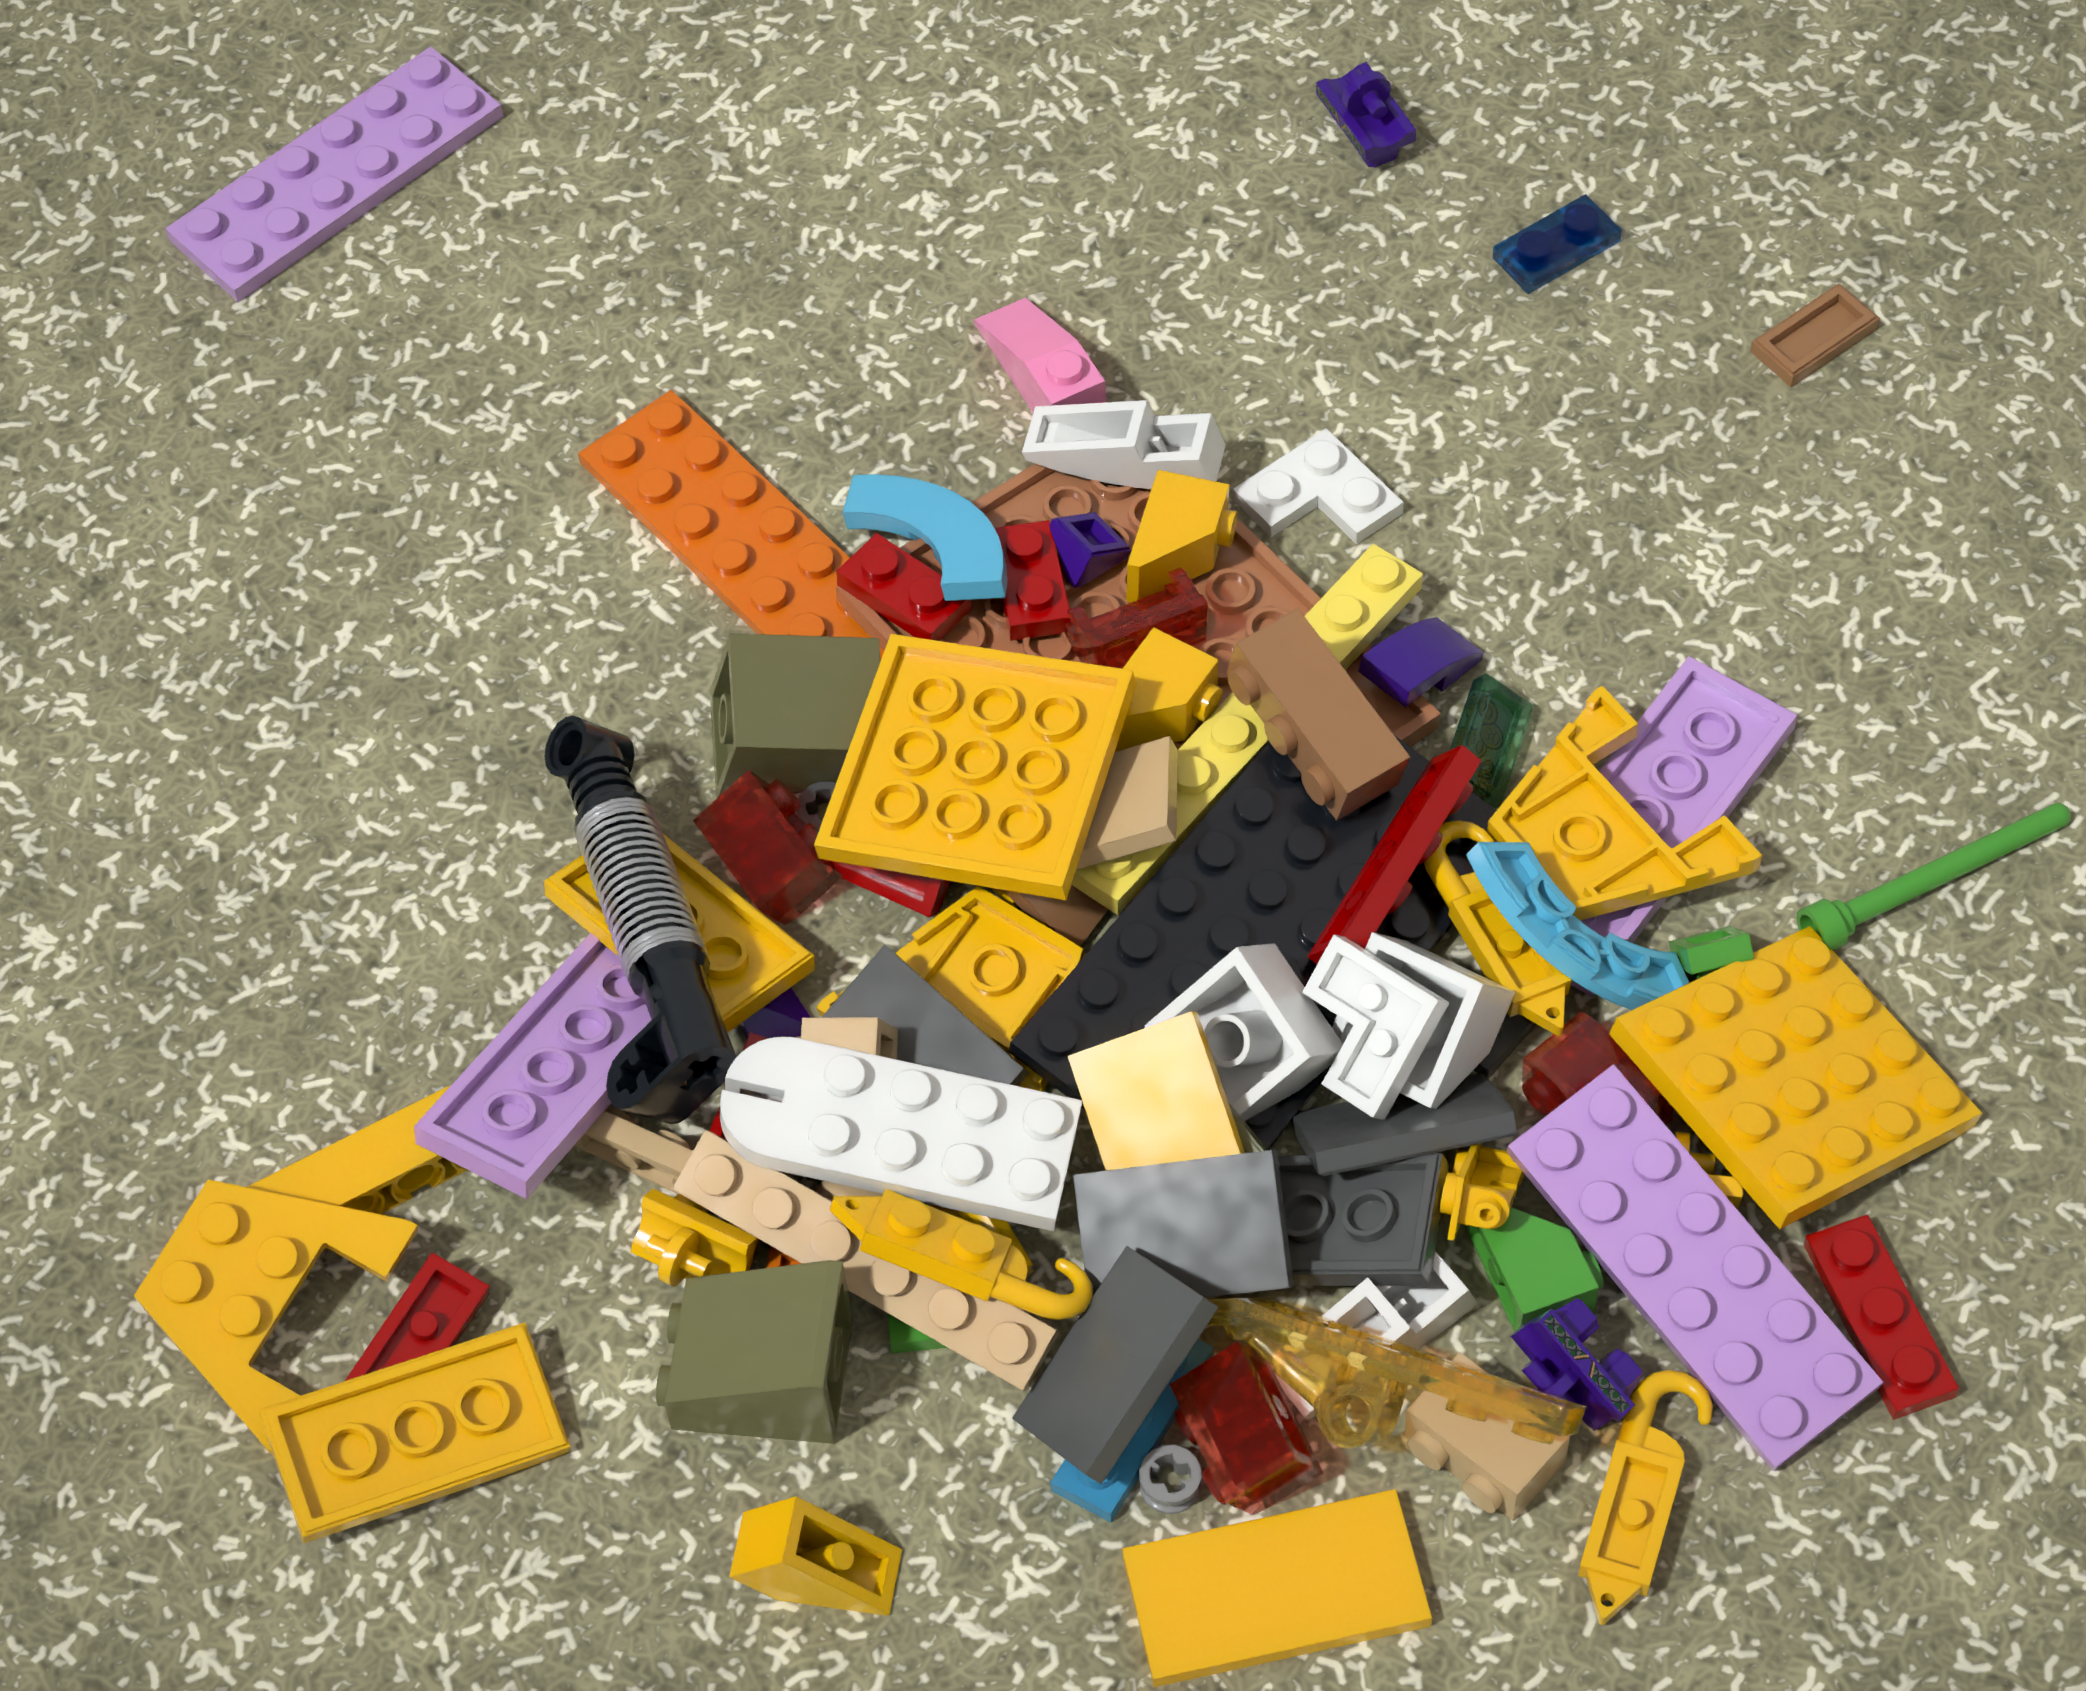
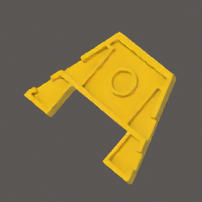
(1594, 839)
(990, 965)
(238, 1270)

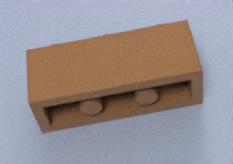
(1316, 715)

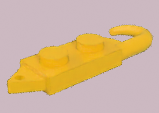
(1493, 941)
(956, 1253)
(1637, 1496)

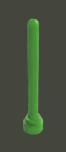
(1837, 920)

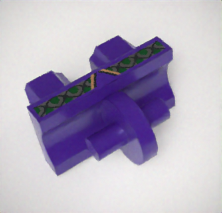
(1367, 114)
(1569, 1371)

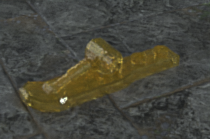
(1336, 1362)

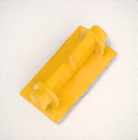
(1480, 1188)

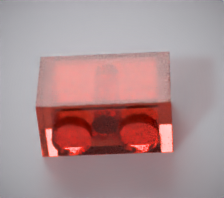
(768, 846)
(1244, 1430)

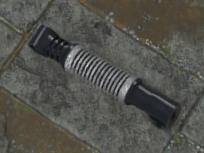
(648, 925)

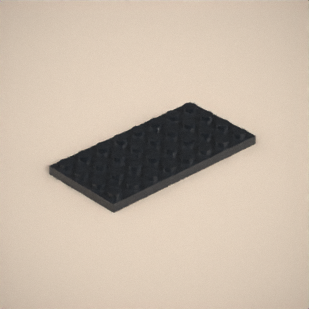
(1249, 874)

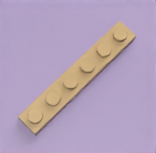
(801, 1226)

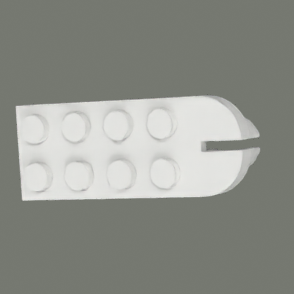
(900, 1129)

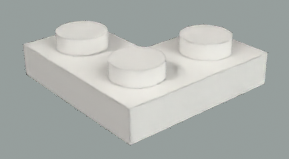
(1320, 476)
(1389, 1022)

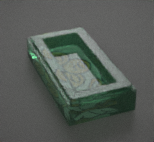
(1493, 731)

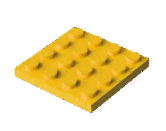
(976, 766)
(1794, 1076)

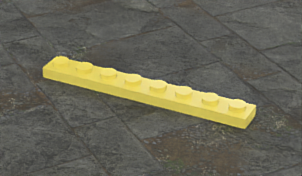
(1234, 734)

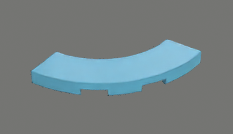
(944, 520)
(1546, 921)

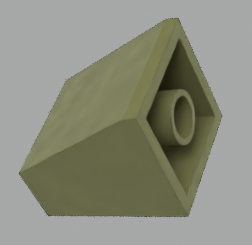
(788, 706)
(759, 1353)

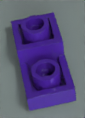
(1419, 658)

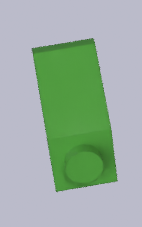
(1535, 1266)

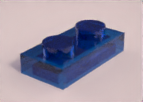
(1557, 244)

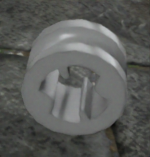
(1157, 1494)

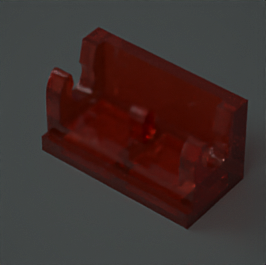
(1118, 633)

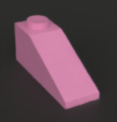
(1041, 356)

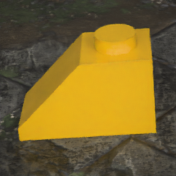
(1179, 528)
(1171, 692)
(814, 1558)

